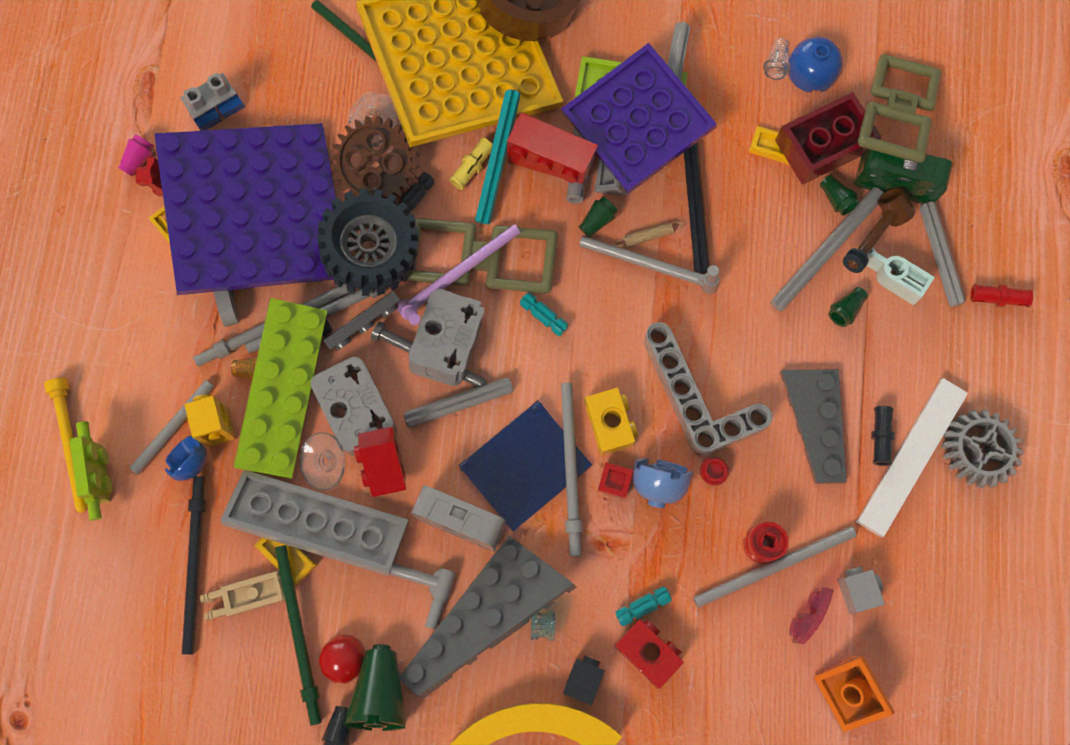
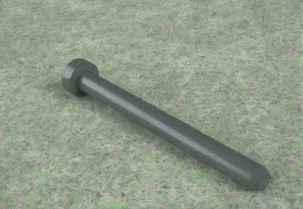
(380, 332)

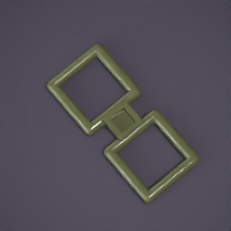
(900, 107)
(491, 263)

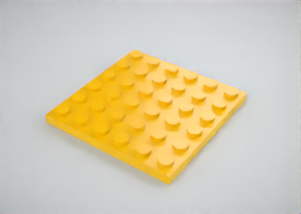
(452, 66)

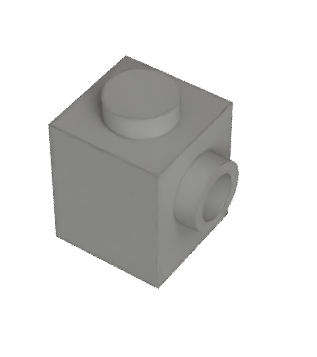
(861, 590)

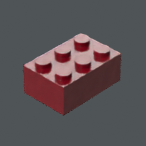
(824, 138)

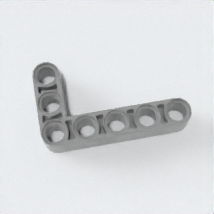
(693, 399)

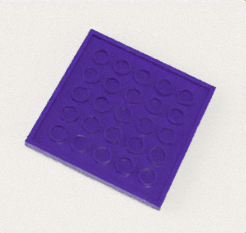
(245, 205)

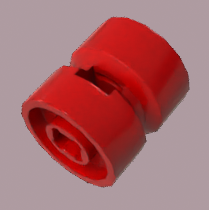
(765, 542)

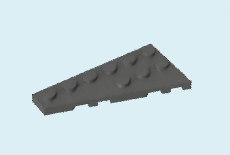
(492, 608)

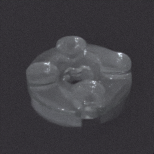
(371, 105)

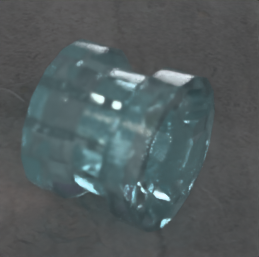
(543, 625)

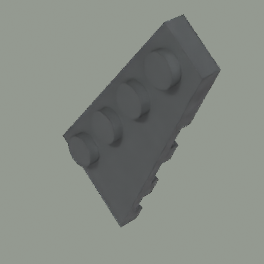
(819, 421)

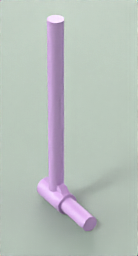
(409, 307)

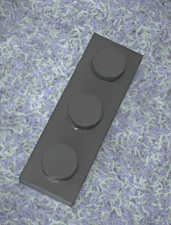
(362, 321)

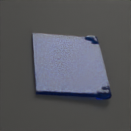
(522, 466)

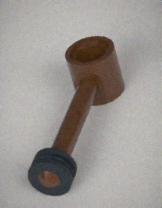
(895, 211)

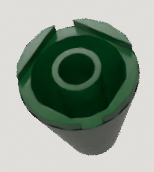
(377, 693)

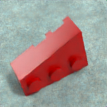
(550, 150)

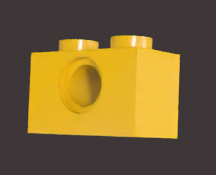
(209, 420)
(607, 438)

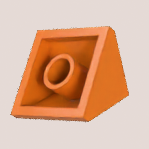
(853, 693)

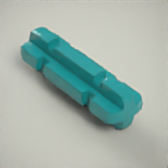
(544, 314)
(643, 606)

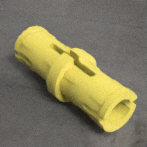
(471, 164)

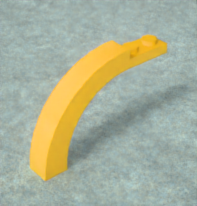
(539, 718)

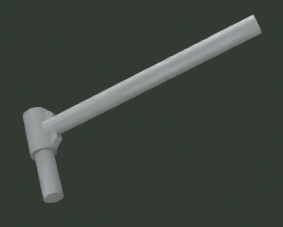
(707, 281)
(439, 584)

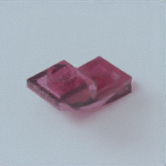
(806, 624)

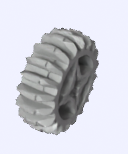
(993, 429)

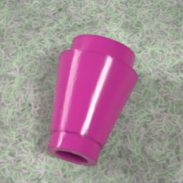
(135, 154)

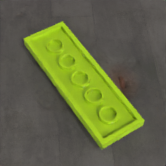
(280, 388)

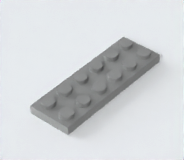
(315, 522)

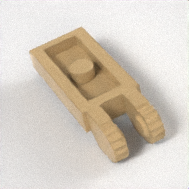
(246, 595)

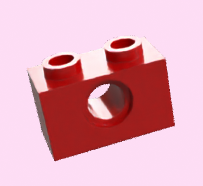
(663, 666)

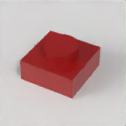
(615, 480)

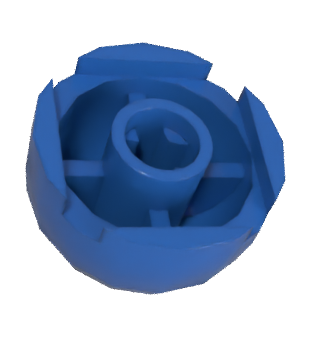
(815, 64)

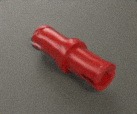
(1001, 295)

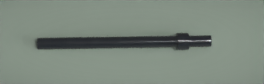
(196, 506)

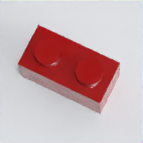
(381, 462)

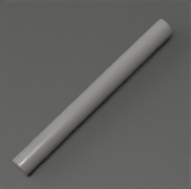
(167, 432)

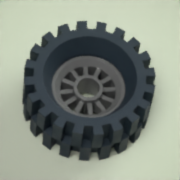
(372, 213)

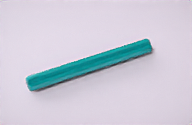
(497, 157)

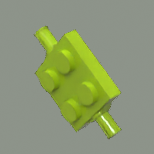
(90, 471)

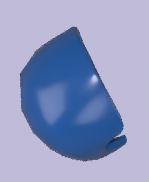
(186, 459)

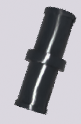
(883, 436)

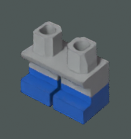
(214, 93)

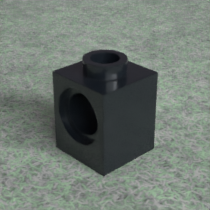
(584, 680)

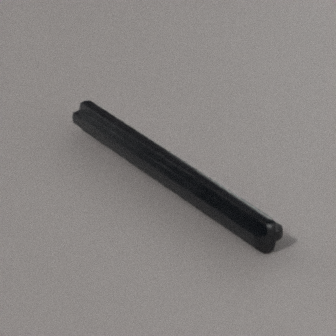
(696, 209)

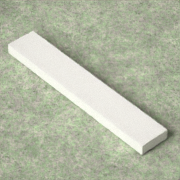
(911, 458)

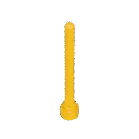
(57, 391)

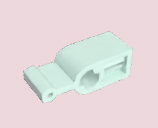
(906, 282)

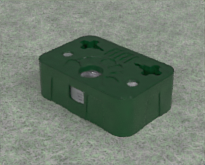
(920, 181)

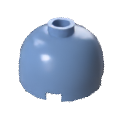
(661, 481)

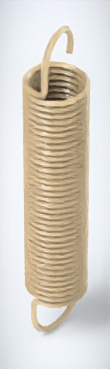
(648, 234)

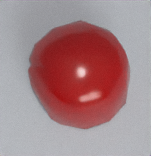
(342, 658)

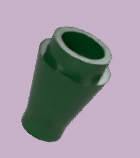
(839, 195)
(598, 216)
(846, 309)

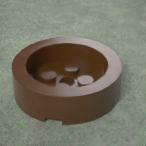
(528, 18)

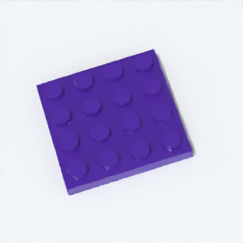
(639, 118)

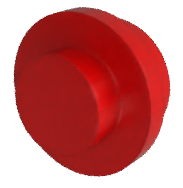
(714, 471)

